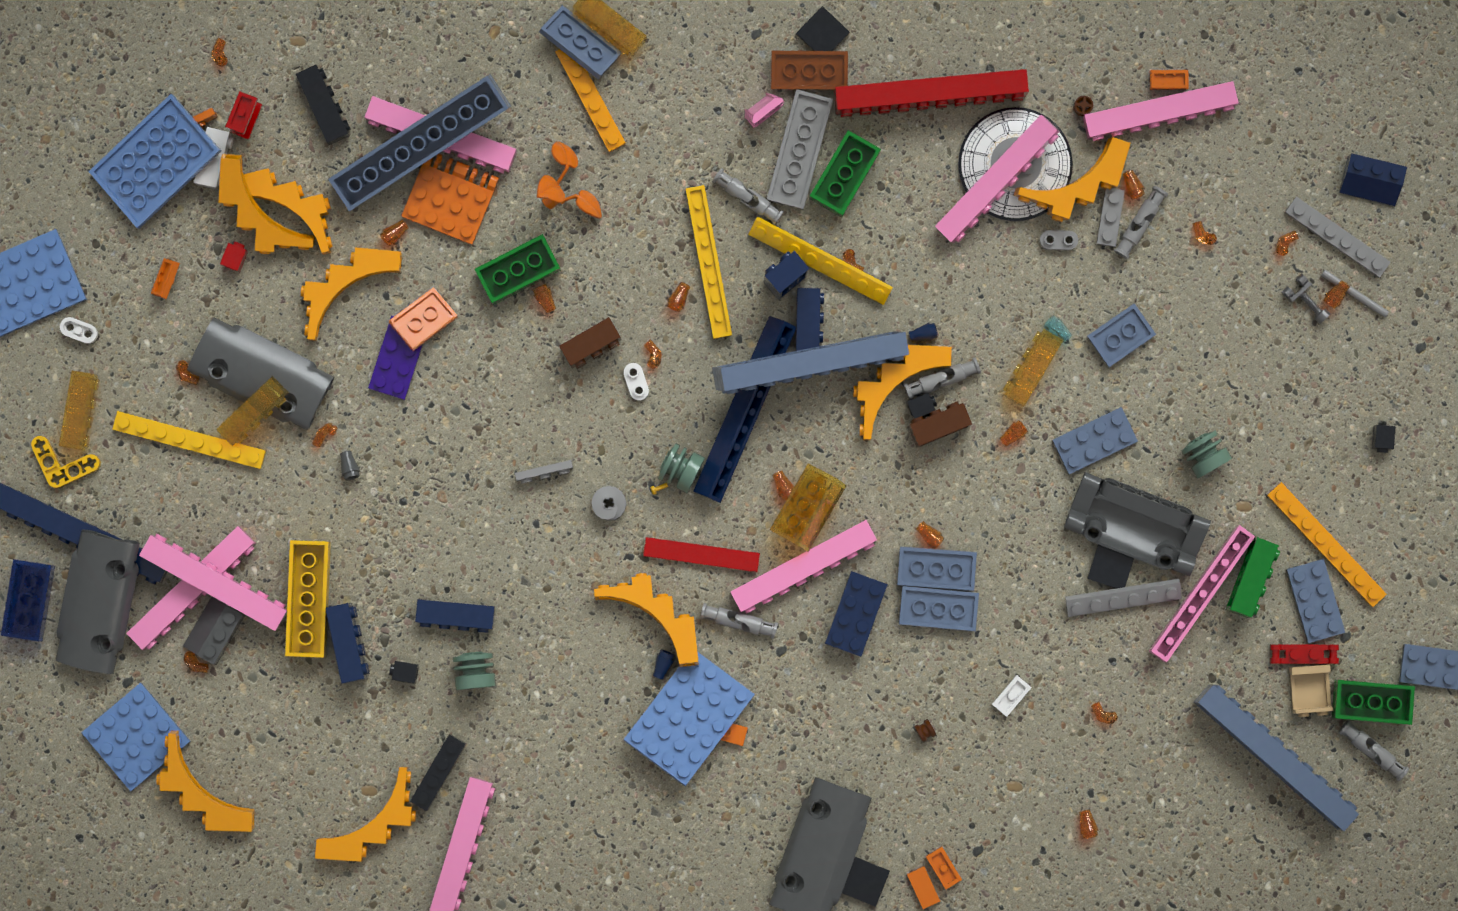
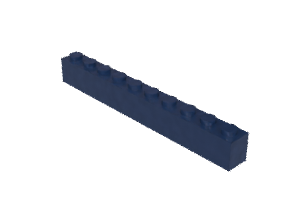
(741, 417)
(62, 524)

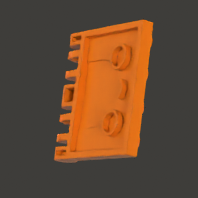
(448, 200)

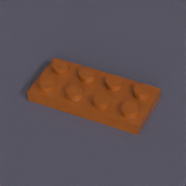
(809, 69)

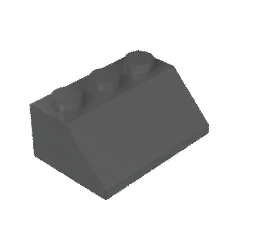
(214, 630)

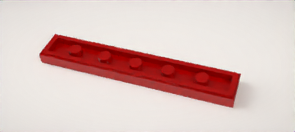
(701, 554)

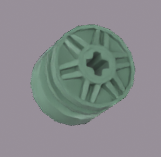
(1206, 454)
(681, 468)
(474, 671)

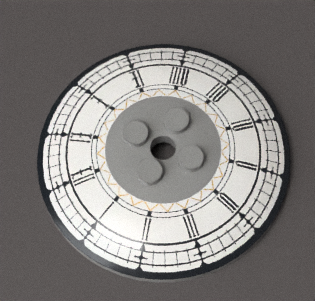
(991, 139)

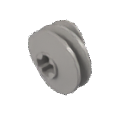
(611, 513)

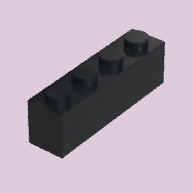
(322, 104)
(438, 772)

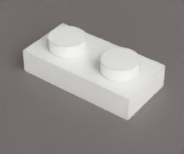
(1011, 695)

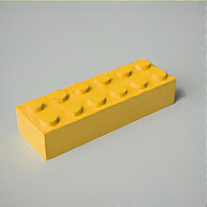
(307, 598)

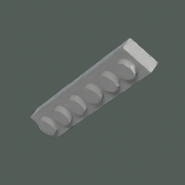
(1337, 237)
(1123, 597)

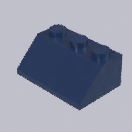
(1372, 179)

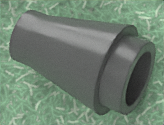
(349, 466)

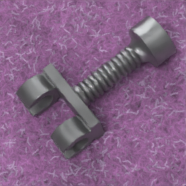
(1321, 314)

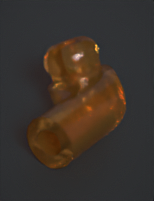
(218, 54)
(1202, 235)
(1283, 242)
(655, 354)

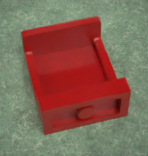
(243, 115)

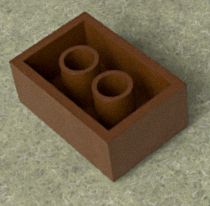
(591, 343)
(939, 424)

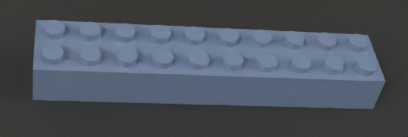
(419, 142)
(810, 361)
(1275, 757)

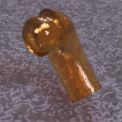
(848, 257)
(184, 375)
(322, 432)
(193, 663)
(1103, 716)

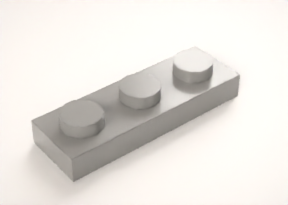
(1110, 217)
(544, 472)

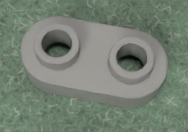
(1058, 240)

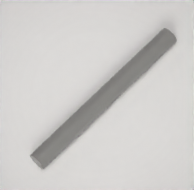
(1357, 295)

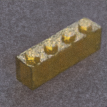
(611, 24)
(1033, 367)
(78, 410)
(250, 412)

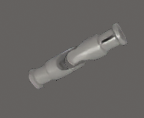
(737, 189)
(1142, 219)
(932, 382)
(743, 622)
(1375, 752)

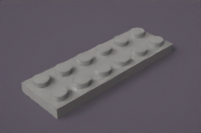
(799, 149)

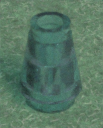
(1057, 328)

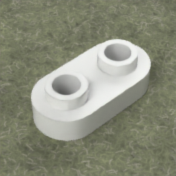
(79, 330)
(636, 381)

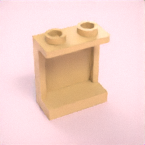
(1310, 690)

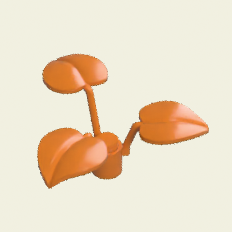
(551, 192)

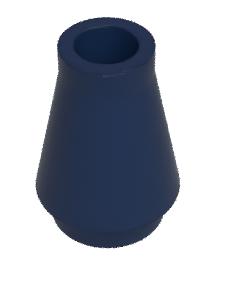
(924, 333)
(663, 663)

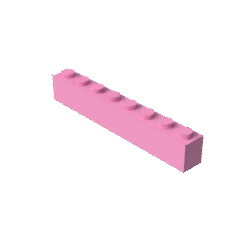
(1160, 110)
(471, 146)
(997, 179)
(807, 564)
(213, 582)
(1201, 593)
(184, 595)
(462, 845)

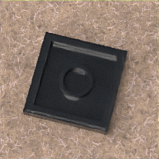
(822, 31)
(1110, 567)
(865, 881)

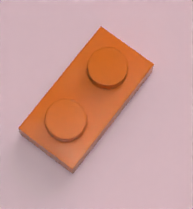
(943, 868)

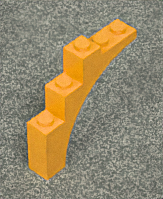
(1105, 172)
(289, 195)
(249, 214)
(321, 295)
(891, 375)
(661, 608)
(177, 777)
(351, 846)

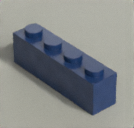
(809, 318)
(455, 614)

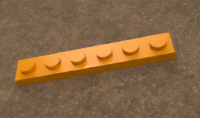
(592, 102)

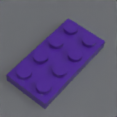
(394, 366)

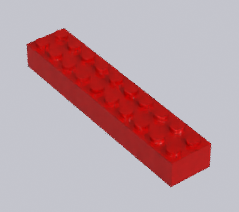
(931, 92)

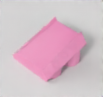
(763, 109)

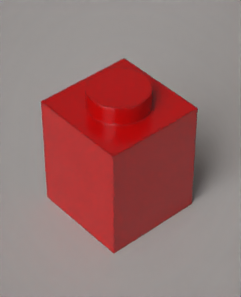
(234, 256)

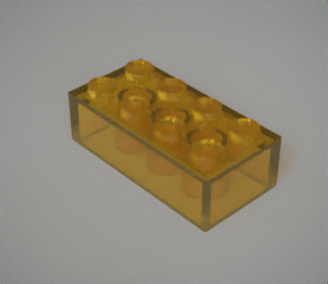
(808, 507)

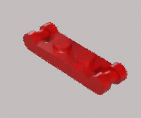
(1303, 654)

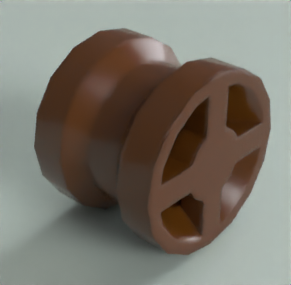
(1083, 102)
(925, 730)

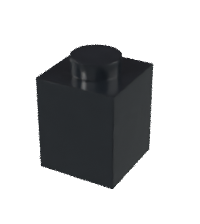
(921, 405)
(1383, 438)
(404, 672)

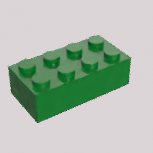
(845, 173)
(517, 269)
(1252, 577)
(1373, 702)

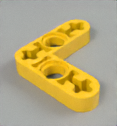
(57, 469)

